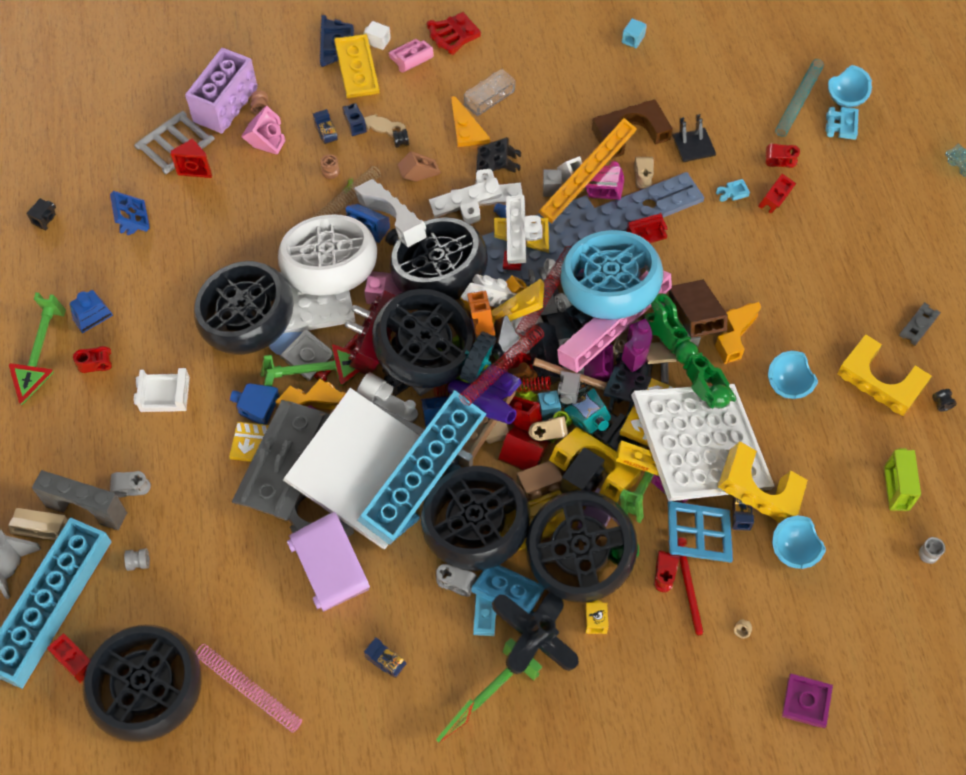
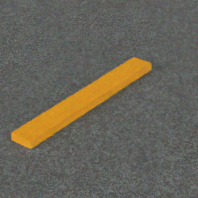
(587, 171)

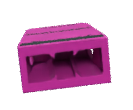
(607, 183)

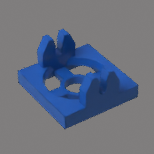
(125, 202)

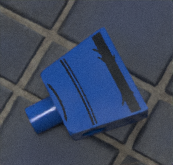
(89, 310)

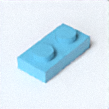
(484, 617)

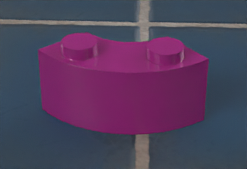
(637, 345)

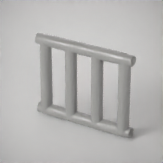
(166, 168)

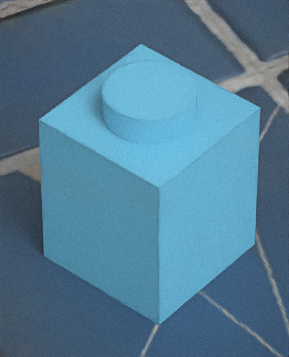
(634, 33)
(549, 404)

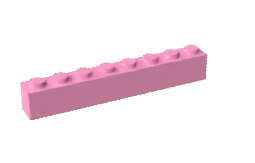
(598, 334)

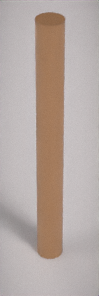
(557, 369)

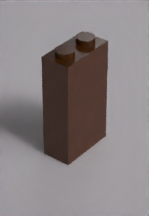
(698, 308)

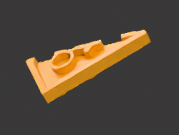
(466, 128)

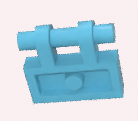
(847, 123)

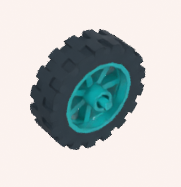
(478, 357)

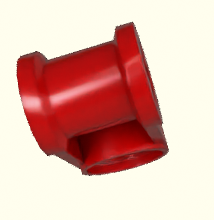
(780, 155)
(93, 358)
(665, 568)

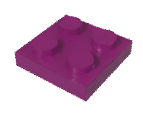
(807, 701)

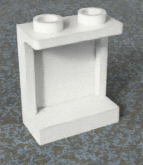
(162, 391)

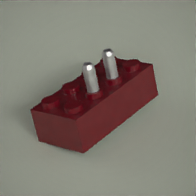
(363, 355)

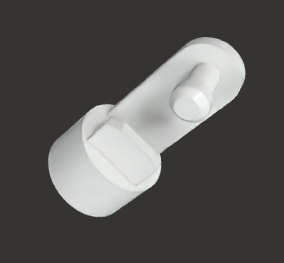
(379, 392)

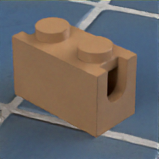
(540, 480)

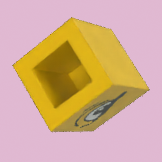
(596, 617)

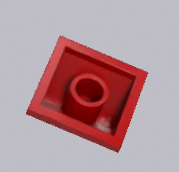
(191, 160)
(522, 450)

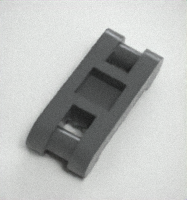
(919, 324)

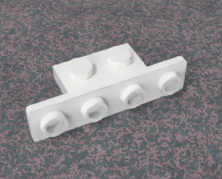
(496, 289)

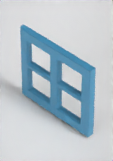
(699, 531)

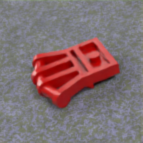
(460, 25)

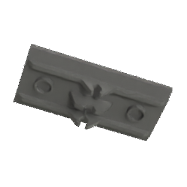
(280, 448)

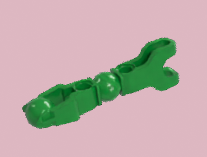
(697, 366)

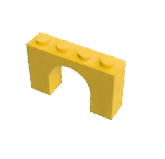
(895, 396)
(619, 475)
(738, 482)

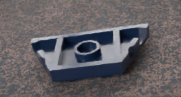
(329, 31)

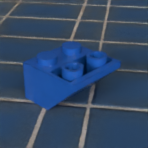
(374, 221)

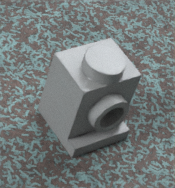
(569, 387)

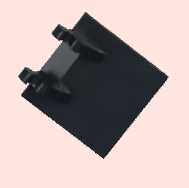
(693, 144)
(494, 156)
(623, 384)

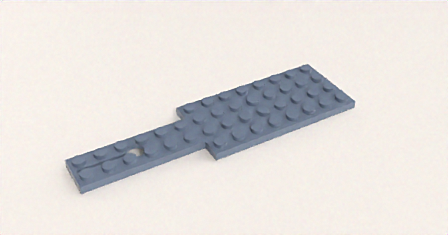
(583, 220)

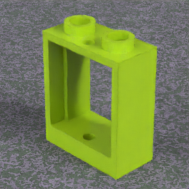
(902, 480)

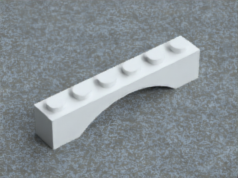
(375, 197)

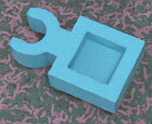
(734, 189)

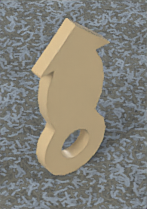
(382, 124)

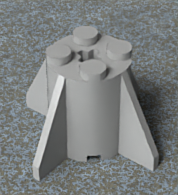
(10, 552)

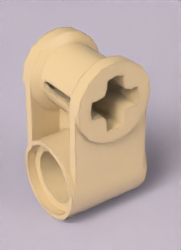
(644, 171)
(552, 429)

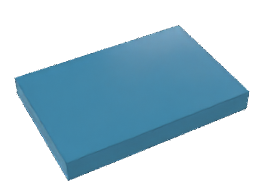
(506, 582)

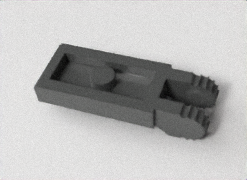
(551, 305)

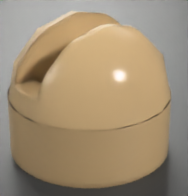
(738, 628)

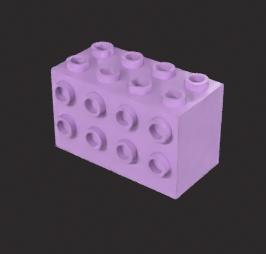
(221, 90)

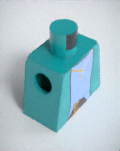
(589, 413)

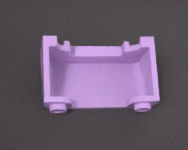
(329, 562)

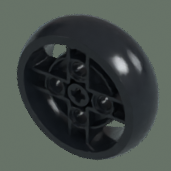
(442, 260)
(243, 307)
(436, 309)
(463, 486)
(618, 537)
(108, 661)

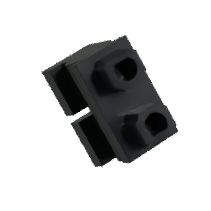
(612, 436)

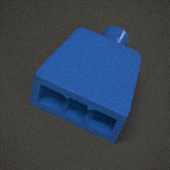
(256, 402)

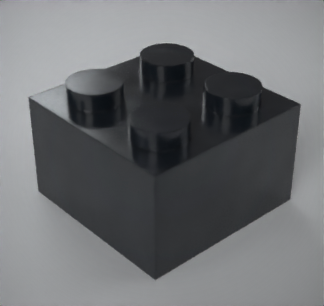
(583, 473)

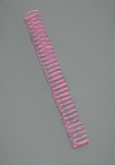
(247, 687)

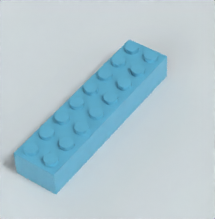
(421, 468)
(49, 599)

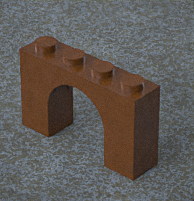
(644, 114)

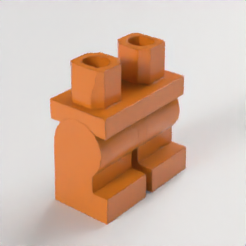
(481, 313)

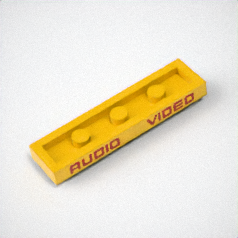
(636, 457)

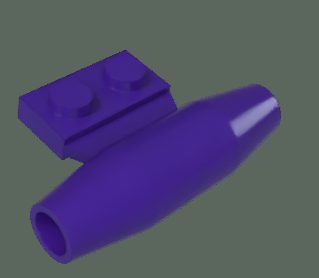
(491, 399)

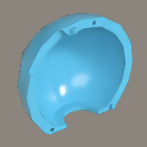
(850, 87)
(791, 375)
(797, 542)

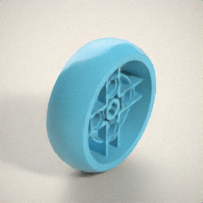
(611, 274)

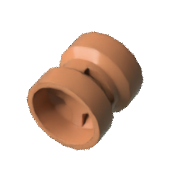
(259, 101)
(329, 166)

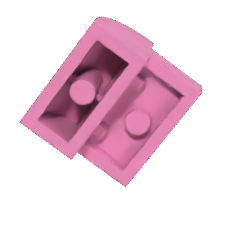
(411, 54)

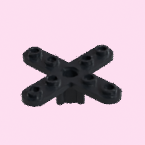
(536, 632)

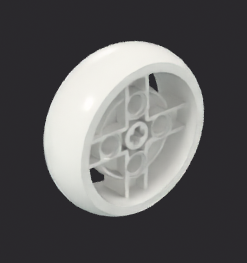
(327, 254)

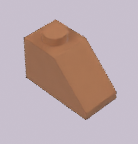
(417, 167)

